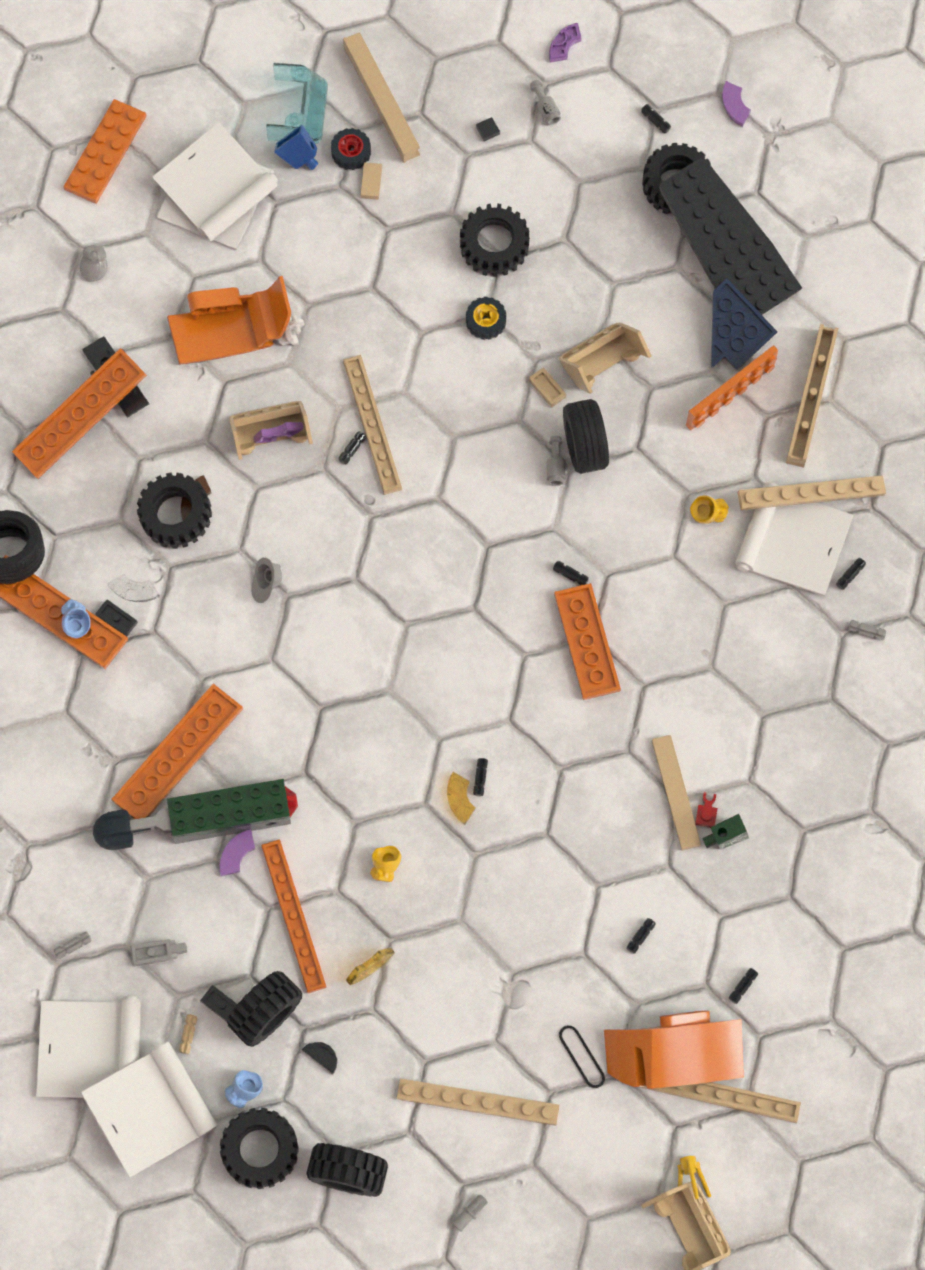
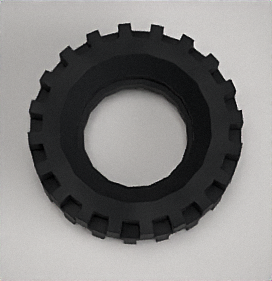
(494, 261)

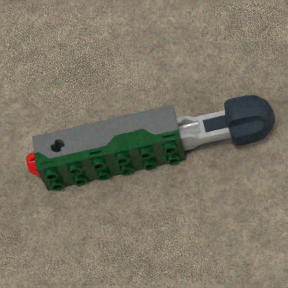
(203, 815)

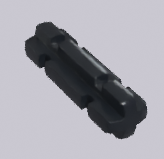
(655, 118)
(352, 447)
(570, 573)
(851, 573)
(480, 776)
(641, 935)
(743, 985)

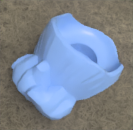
(75, 619)
(244, 1088)

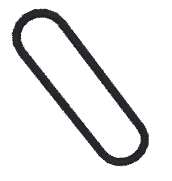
(574, 1060)

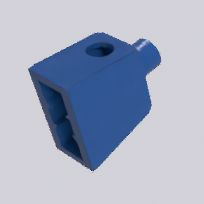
(297, 149)

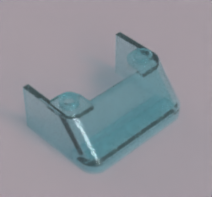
(312, 107)

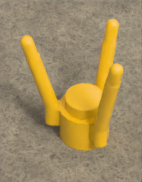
(689, 1167)

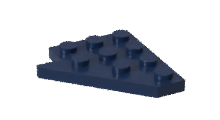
(736, 327)

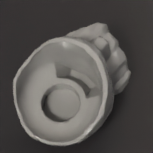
(93, 263)

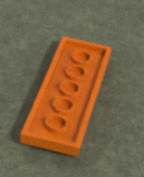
(105, 151)
(735, 385)
(587, 641)

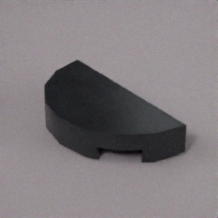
(322, 1054)

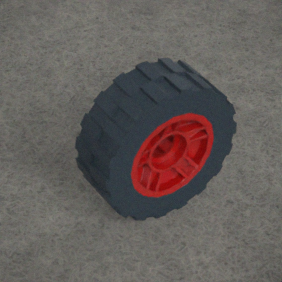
(344, 142)

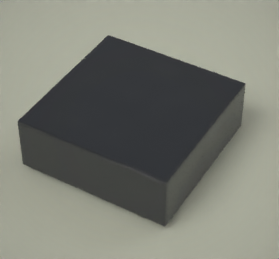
(488, 129)

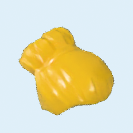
(707, 509)
(385, 863)

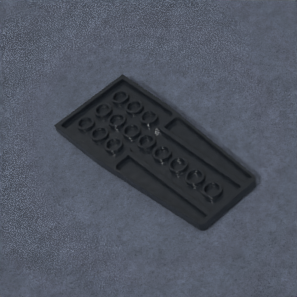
(727, 237)

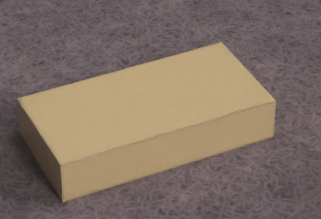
(371, 181)
(547, 387)

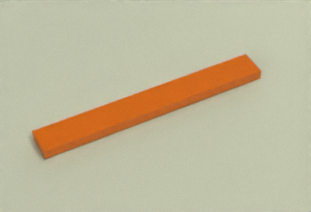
(293, 916)

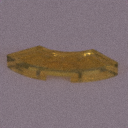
(458, 798)
(370, 966)

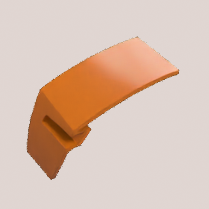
(229, 323)
(677, 1053)

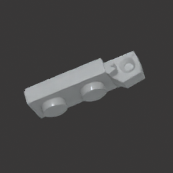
(156, 952)

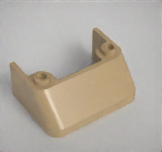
(601, 352)
(249, 423)
(694, 1225)

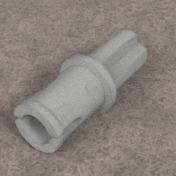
(470, 1212)

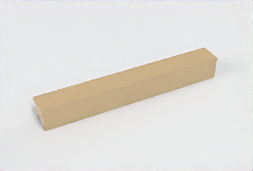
(381, 97)
(812, 396)

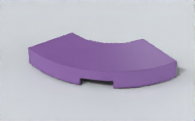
(563, 41)
(733, 103)
(270, 435)
(235, 851)

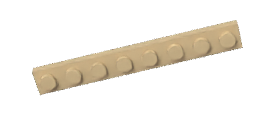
(811, 492)
(478, 1102)

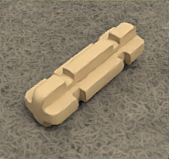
(188, 1033)

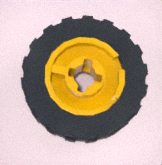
(486, 327)

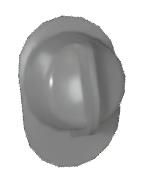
(266, 578)

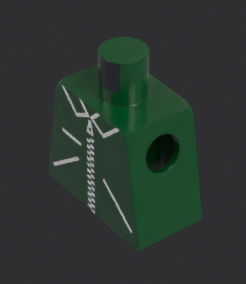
(732, 827)

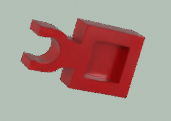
(706, 813)

